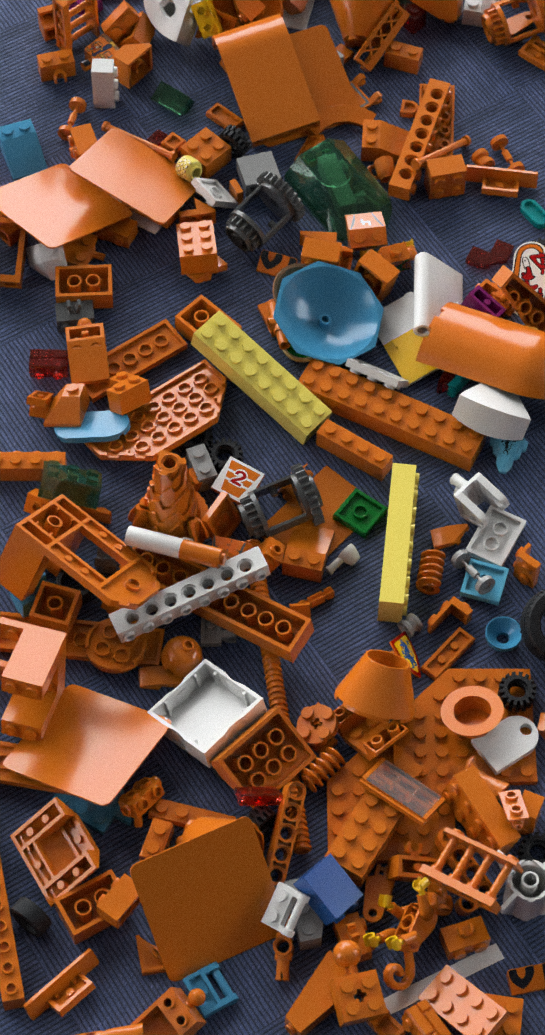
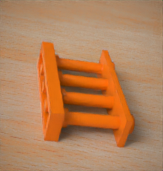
(64, 27)
(470, 890)

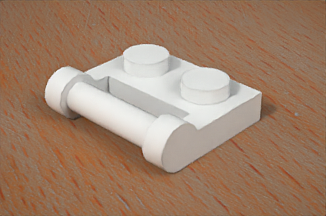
(281, 906)

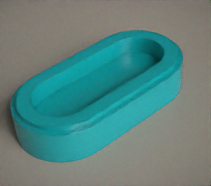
(533, 213)

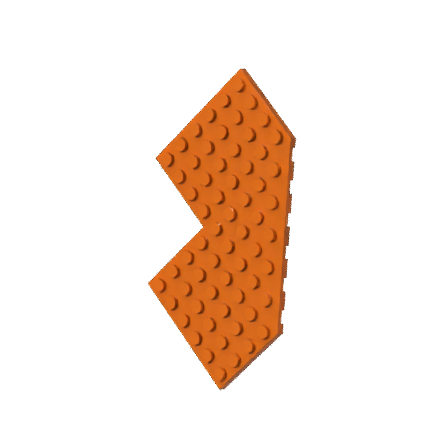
(438, 752)

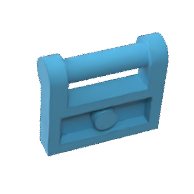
(212, 1003)

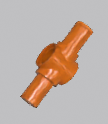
(274, 328)
(283, 959)

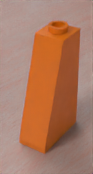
(315, 999)

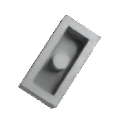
(199, 459)

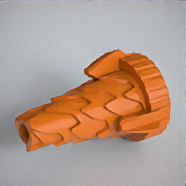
(171, 501)

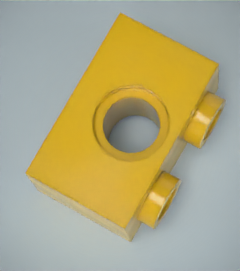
(206, 18)

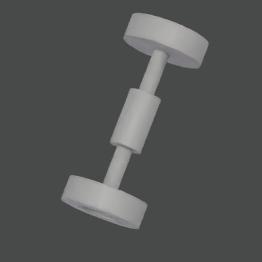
(484, 584)

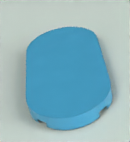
(96, 427)

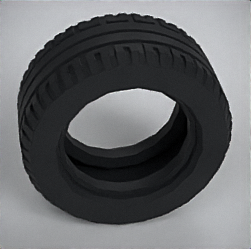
(531, 625)

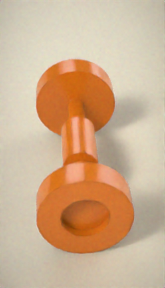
(77, 105)
(499, 143)

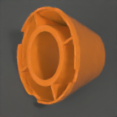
(379, 688)

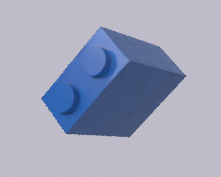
(329, 890)

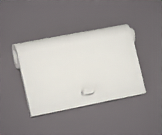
(433, 288)

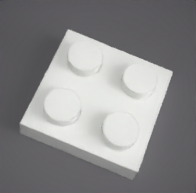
(214, 193)

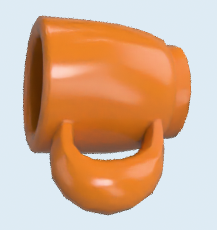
(384, 168)

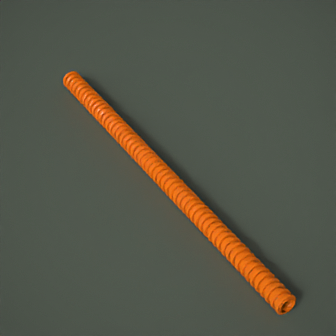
(277, 698)

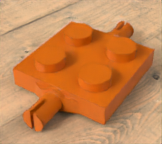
(82, 251)

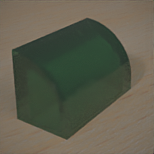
(172, 99)

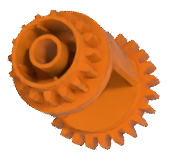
(496, 25)

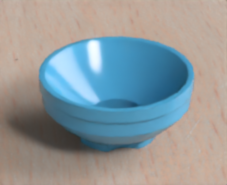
(503, 626)

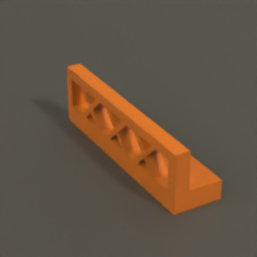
(384, 39)

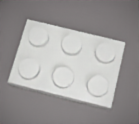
(376, 374)
(497, 538)

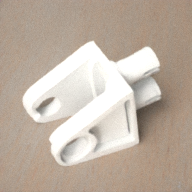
(472, 493)

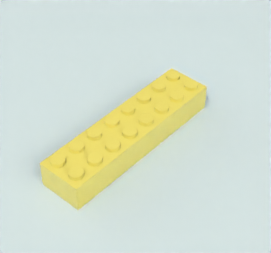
(260, 377)
(398, 543)

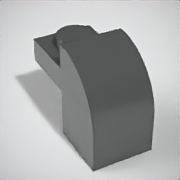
(105, 563)

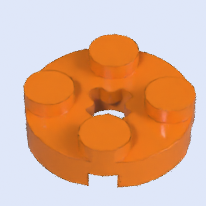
(309, 717)

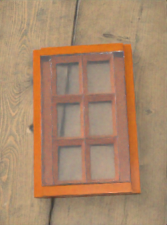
(402, 791)

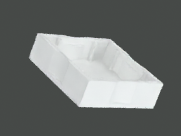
(208, 711)

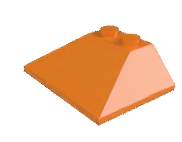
(57, 849)

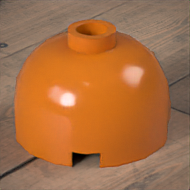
(181, 655)

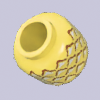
(188, 168)

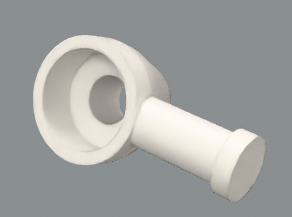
(348, 555)

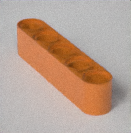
(291, 825)

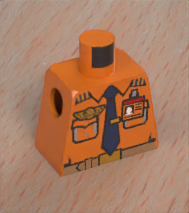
(100, 48)

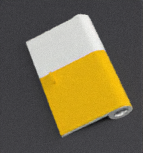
(400, 341)

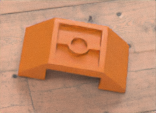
(367, 735)

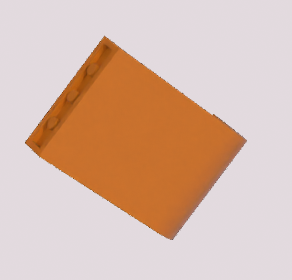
(267, 80)

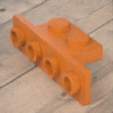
(501, 180)
(65, 989)

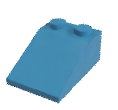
(21, 149)

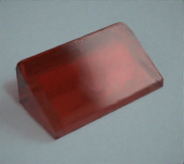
(258, 796)

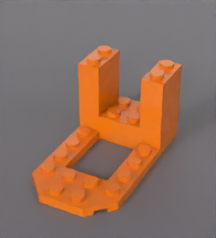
(50, 542)
(33, 678)

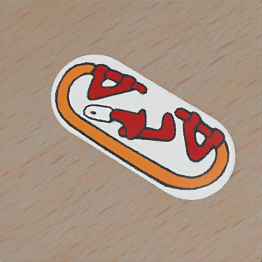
(530, 266)

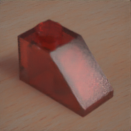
(416, 20)

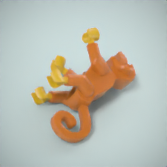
(415, 925)

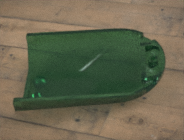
(336, 184)

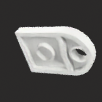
(506, 743)

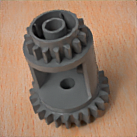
(278, 198)
(305, 493)

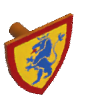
(403, 647)

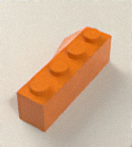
(524, 299)

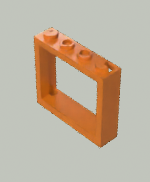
(16, 280)

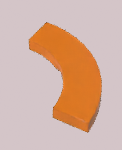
(341, 114)

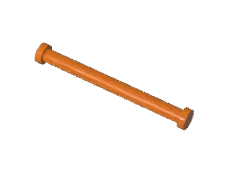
(464, 141)
(171, 155)

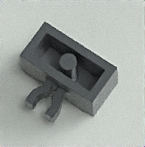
(70, 313)

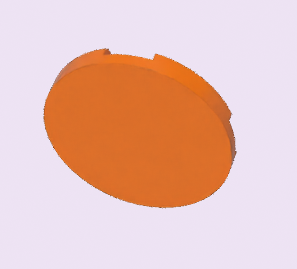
(108, 652)

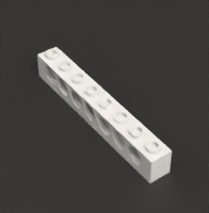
(196, 584)

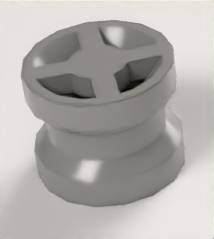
(410, 625)

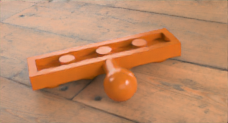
(180, 814)

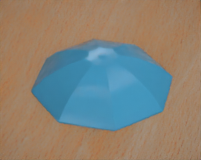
(328, 313)

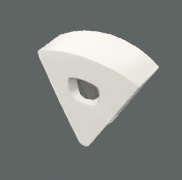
(173, 19)
(492, 412)

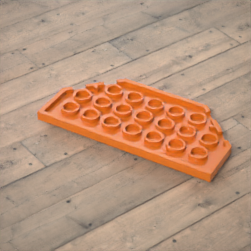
(174, 416)

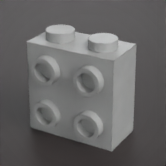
(252, 167)

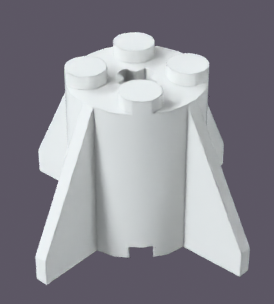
(525, 892)

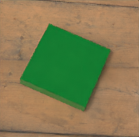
(360, 513)

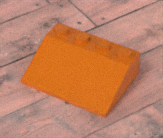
(264, 754)

